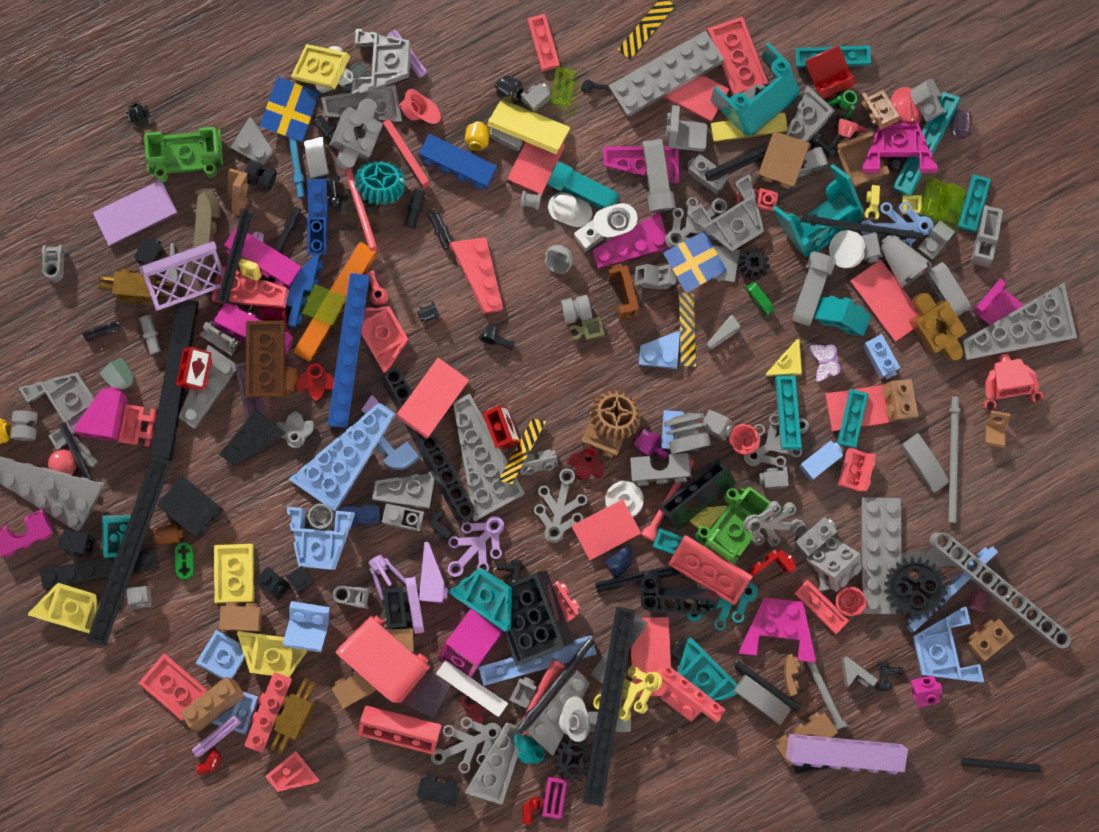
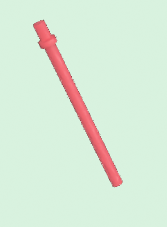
(361, 210)

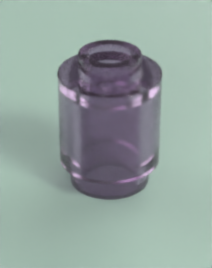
(962, 124)

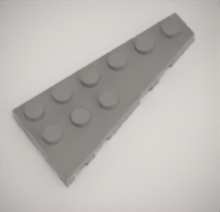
(482, 461)
(59, 493)

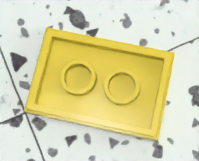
(320, 66)
(234, 573)

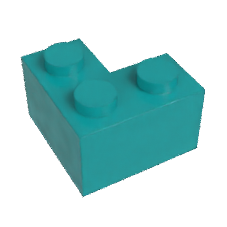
(842, 314)
(112, 533)

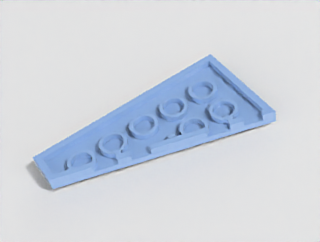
(340, 463)

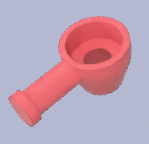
(847, 128)
(375, 288)

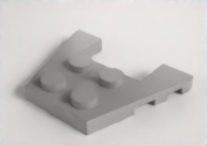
(389, 63)
(735, 225)
(68, 396)

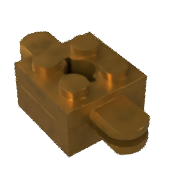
(132, 287)
(937, 326)
(294, 716)

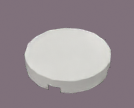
(847, 249)
(629, 493)

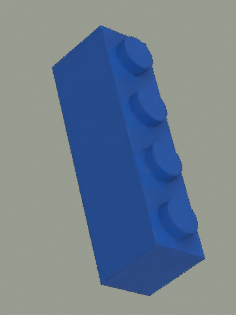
(457, 162)

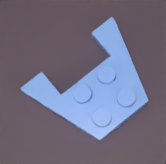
(319, 547)
(937, 650)

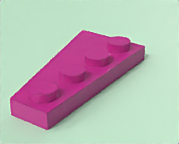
(632, 160)
(641, 241)

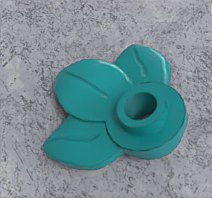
(529, 749)

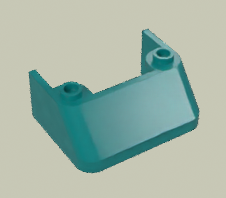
(754, 114)
(841, 205)

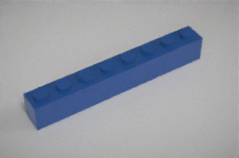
(348, 350)

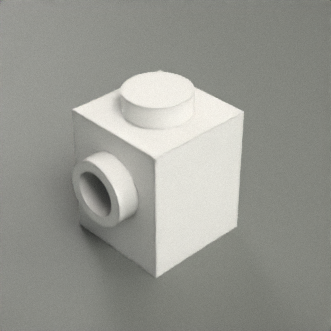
(587, 236)

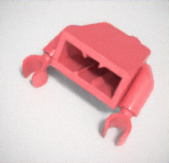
(1011, 379)

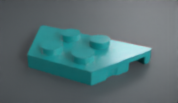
(487, 597)
(705, 672)

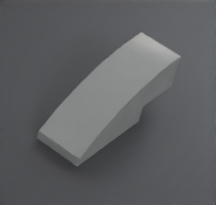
(987, 236)
(925, 463)
(762, 699)

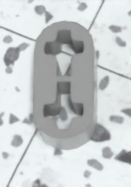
(505, 139)

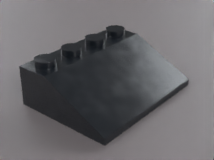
(536, 619)

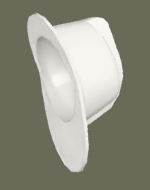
(569, 209)
(615, 220)
(574, 719)

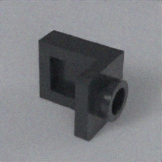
(440, 530)
(272, 583)

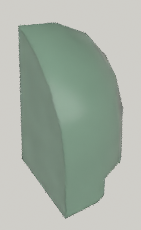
(117, 374)

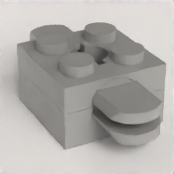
(356, 134)

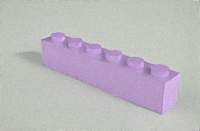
(846, 753)

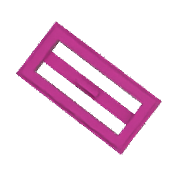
(551, 814)

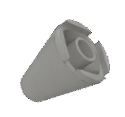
(903, 260)

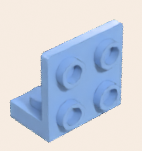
(307, 626)

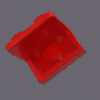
(830, 72)
(784, 561)

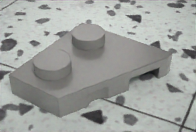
(252, 143)

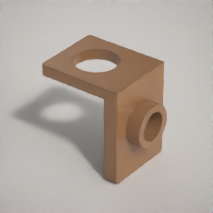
(996, 430)

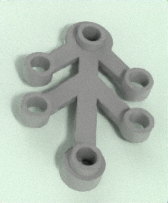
(691, 226)
(773, 444)
(559, 509)
(755, 522)
(469, 742)

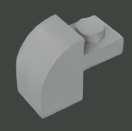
(926, 98)
(654, 276)

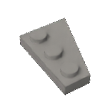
(810, 116)
(406, 491)

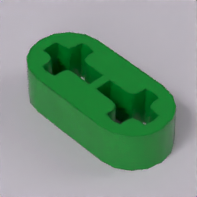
(759, 298)
(179, 561)

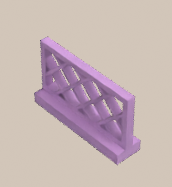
(176, 260)

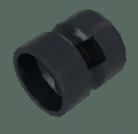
(260, 176)

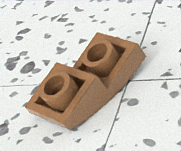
(791, 667)

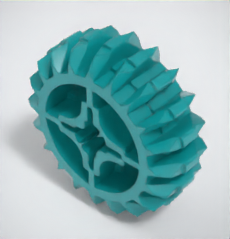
(379, 182)

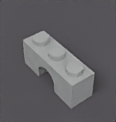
(678, 470)

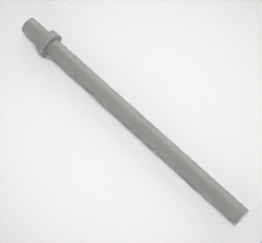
(954, 410)

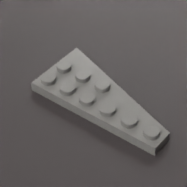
(1034, 324)

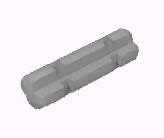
(90, 460)

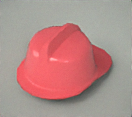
(905, 106)
(419, 107)

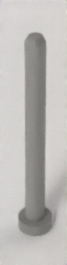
(826, 696)

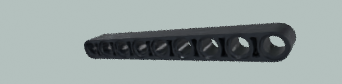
(172, 395)
(429, 454)

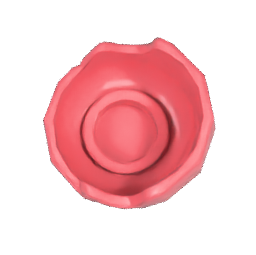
(744, 439)
(63, 462)
(850, 601)

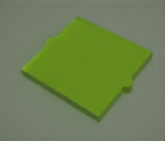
(324, 304)

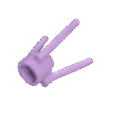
(379, 566)

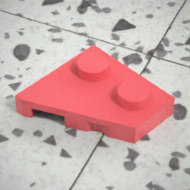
(291, 774)

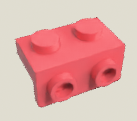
(857, 470)
(569, 607)

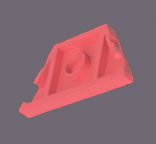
(383, 335)

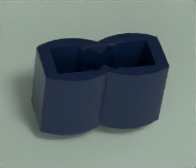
(367, 515)

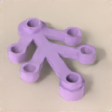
(478, 544)

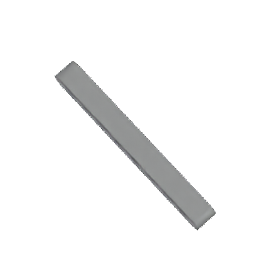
(1008, 594)

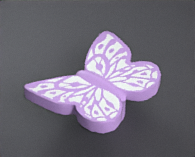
(827, 359)

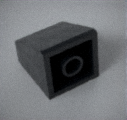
(190, 507)

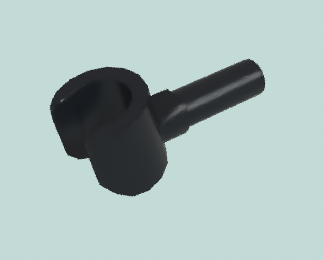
(588, 85)

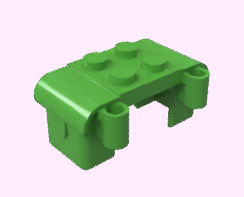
(183, 152)
(727, 535)

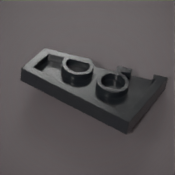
(250, 438)

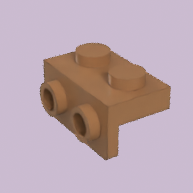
(880, 109)
(237, 190)

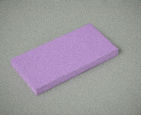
(135, 213)

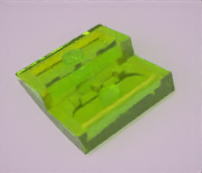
(943, 201)

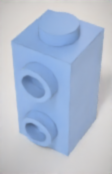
(881, 357)
(821, 460)

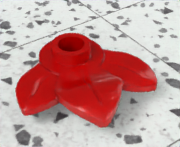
(315, 384)

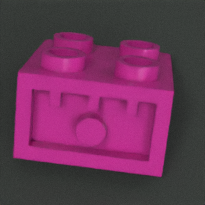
(996, 304)

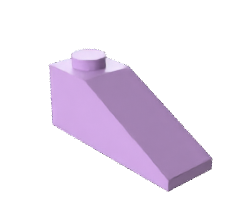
(432, 584)

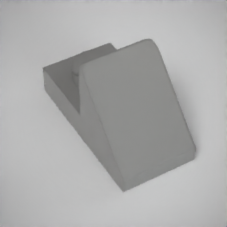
(935, 240)
(851, 670)

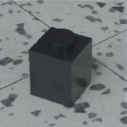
(149, 251)
(300, 579)

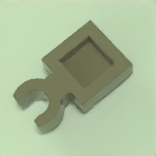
(590, 329)

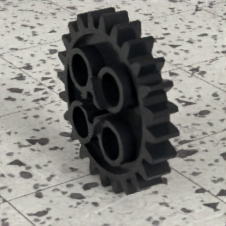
(904, 602)

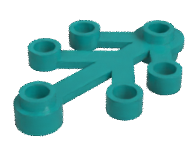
(727, 606)

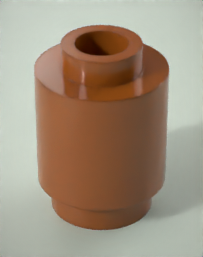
(290, 379)
(168, 534)

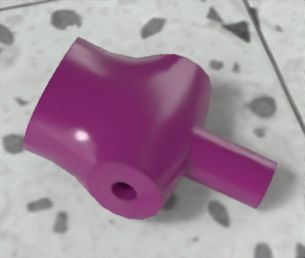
(648, 443)

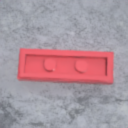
(543, 42)
(821, 607)

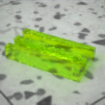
(560, 102)

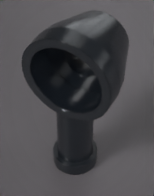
(490, 336)

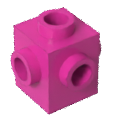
(926, 691)

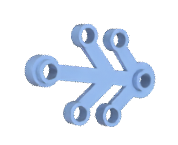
(901, 224)

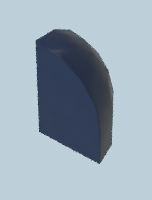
(620, 561)

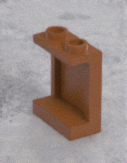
(631, 308)

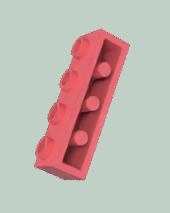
(399, 729)

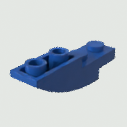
(317, 217)
(300, 287)

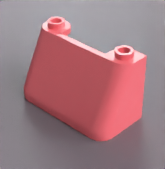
(383, 660)

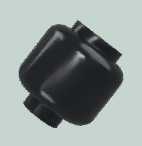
(509, 88)

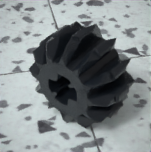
(756, 270)

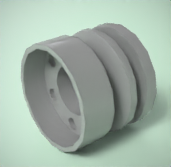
(687, 433)

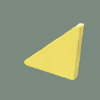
(789, 363)
(708, 516)

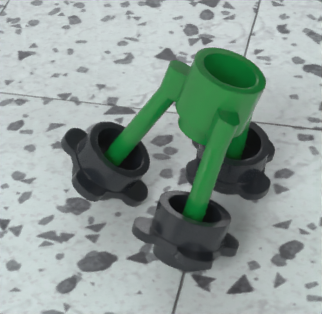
(844, 100)

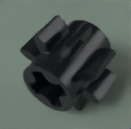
(137, 114)

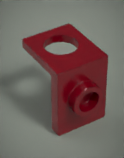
(274, 314)

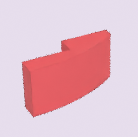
(764, 199)

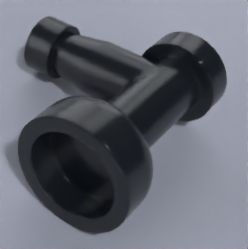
(827, 148)
(335, 199)
(514, 567)
(885, 670)

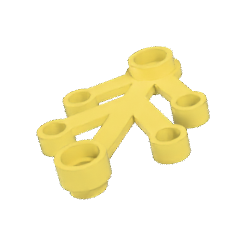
(633, 690)

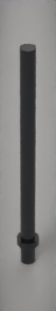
(813, 220)

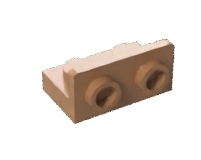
(608, 447)

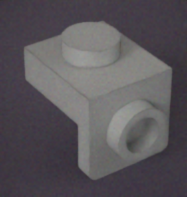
(523, 692)

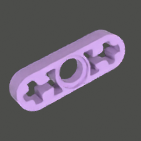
(414, 605)

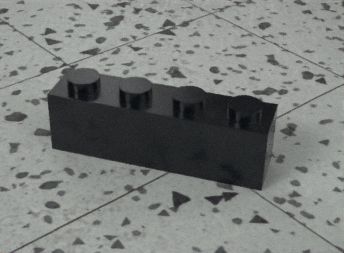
(697, 495)

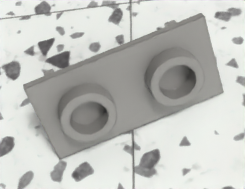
(219, 338)
(546, 461)

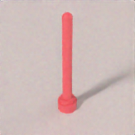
(651, 531)

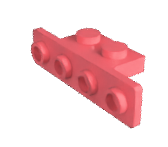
(686, 697)
(270, 705)

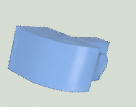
(399, 458)

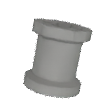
(530, 200)

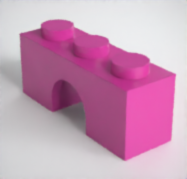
(37, 528)

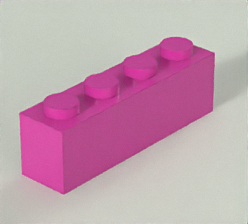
(269, 260)
(233, 323)

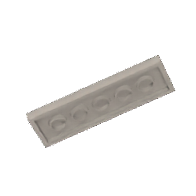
(666, 74)
(879, 550)

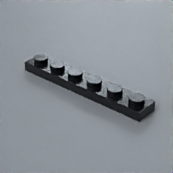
(93, 569)

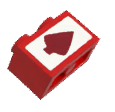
(194, 369)
(501, 427)

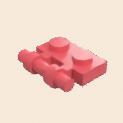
(132, 425)

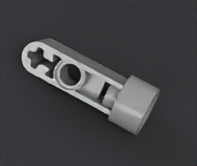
(660, 196)
(818, 267)

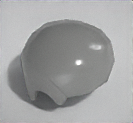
(558, 259)

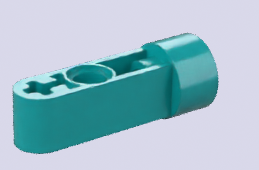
(582, 187)

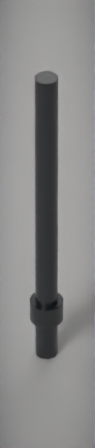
(289, 225)
(532, 715)

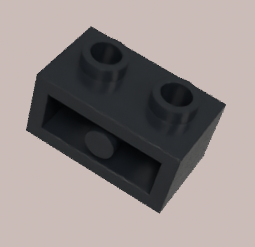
(76, 544)
(395, 608)
(437, 791)

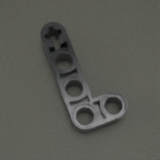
(678, 595)

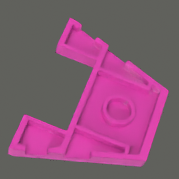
(899, 141)
(780, 620)

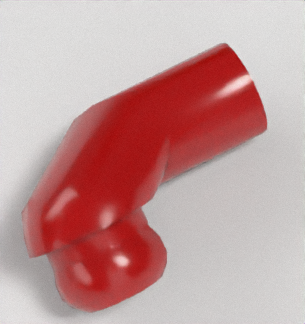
(211, 763)
(529, 808)

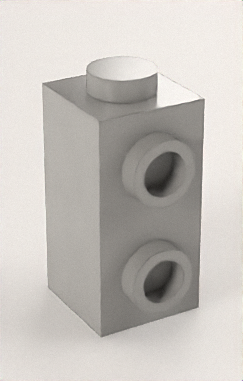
(697, 170)
(816, 536)

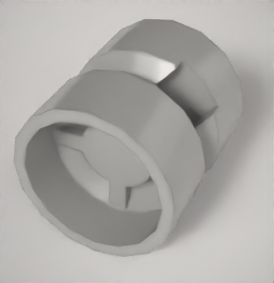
(576, 309)
(24, 425)
(321, 517)

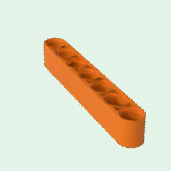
(318, 330)

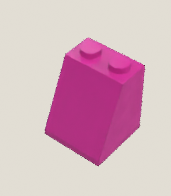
(103, 416)
(470, 643)

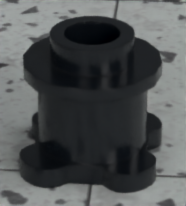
(428, 313)

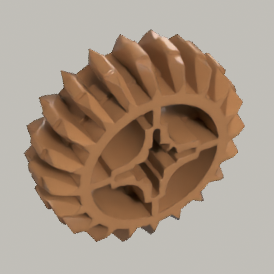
(624, 410)

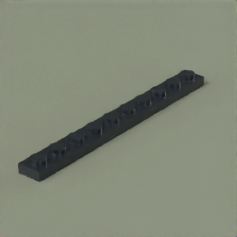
(128, 550)
(609, 706)

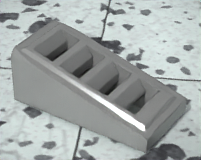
(728, 329)

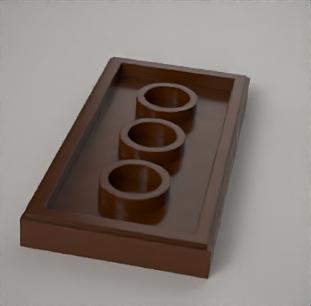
(265, 359)

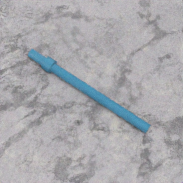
(298, 177)

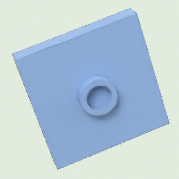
(221, 656)

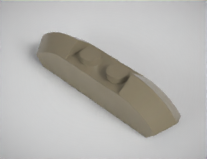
(206, 213)

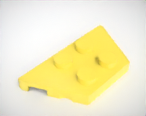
(67, 607)
(268, 655)

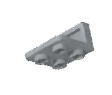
(684, 133)
(836, 561)

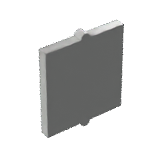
(730, 261)

